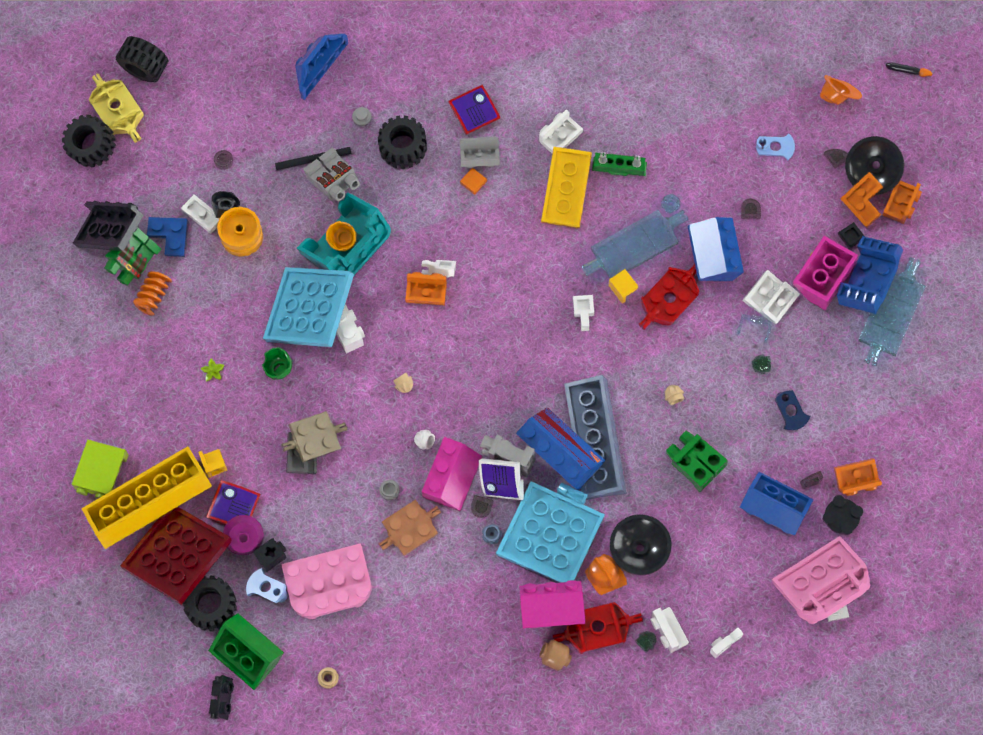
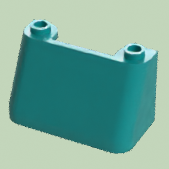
(371, 234)

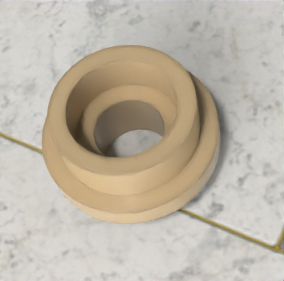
(328, 671)

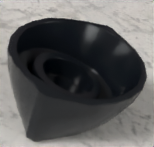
(223, 201)

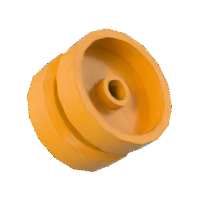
(240, 231)

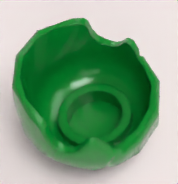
(276, 357)

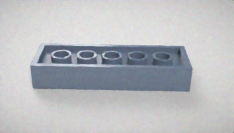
(594, 422)

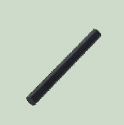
(308, 159)

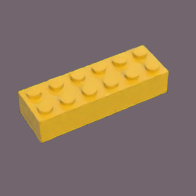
(146, 497)

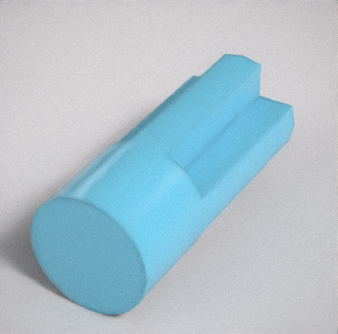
(571, 493)

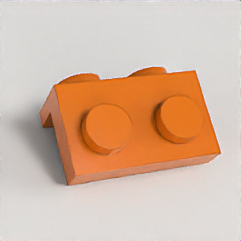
(901, 201)
(426, 288)
(857, 477)

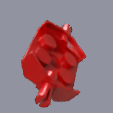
(675, 282)
(615, 628)

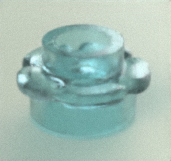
(674, 200)

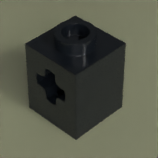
(265, 559)

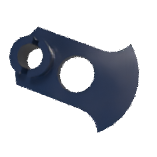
(791, 422)

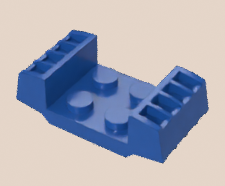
(871, 275)

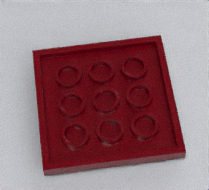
(176, 554)

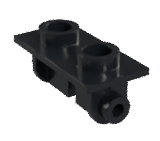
(221, 707)

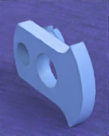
(787, 146)
(255, 584)

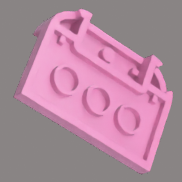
(824, 581)
(328, 582)

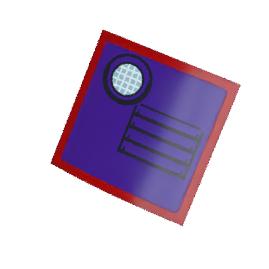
(474, 109)
(231, 501)

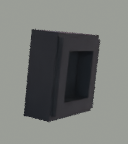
(851, 235)

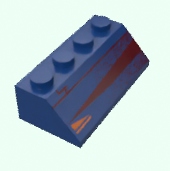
(561, 447)

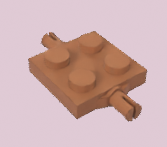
(409, 527)

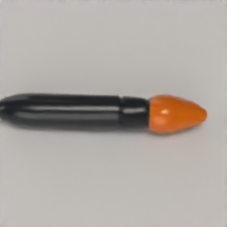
(923, 72)

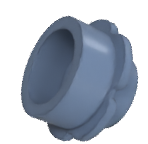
(491, 529)

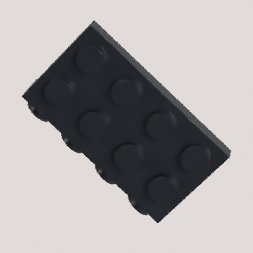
(108, 226)

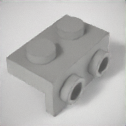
(479, 152)

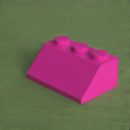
(824, 272)
(451, 474)
(552, 604)

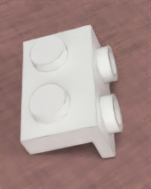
(560, 132)
(669, 628)

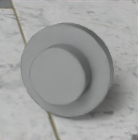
(361, 116)
(389, 489)

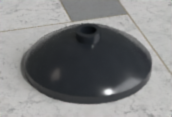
(872, 149)
(642, 531)

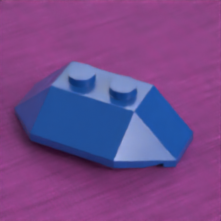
(318, 60)

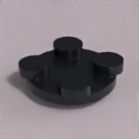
(842, 515)

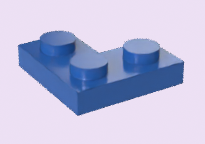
(173, 230)

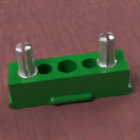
(602, 160)

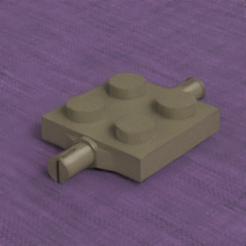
(314, 436)

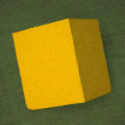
(622, 285)
(213, 463)

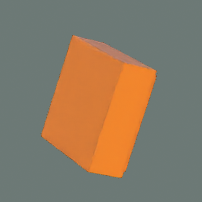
(473, 181)

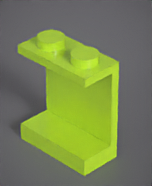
(98, 468)

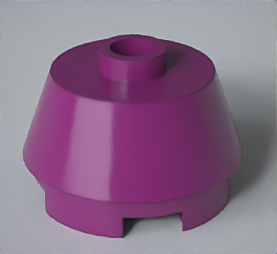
(245, 534)

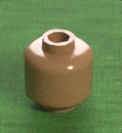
(555, 655)

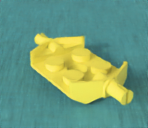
(121, 119)

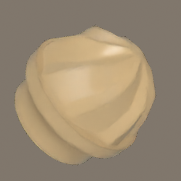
(403, 383)
(674, 394)

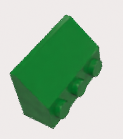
(245, 651)

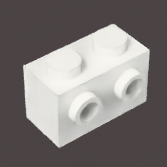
(348, 332)

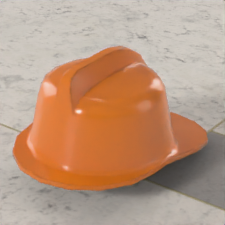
(837, 91)
(605, 574)

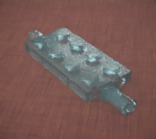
(635, 244)
(888, 326)

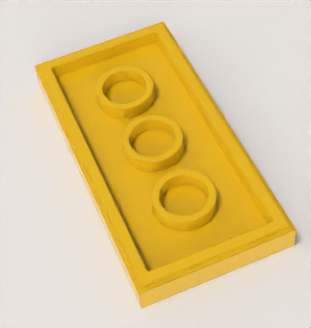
(566, 187)

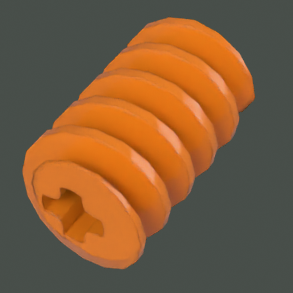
(150, 291)

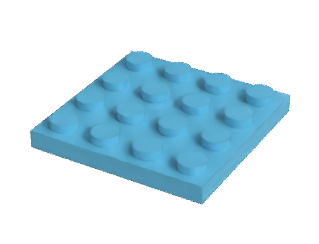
(308, 306)
(550, 534)

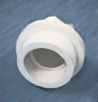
(424, 439)

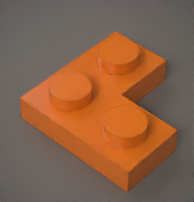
(858, 199)

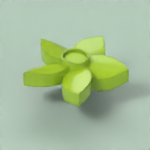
(212, 370)

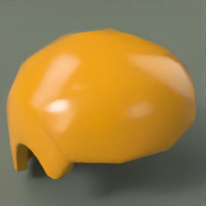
(341, 236)

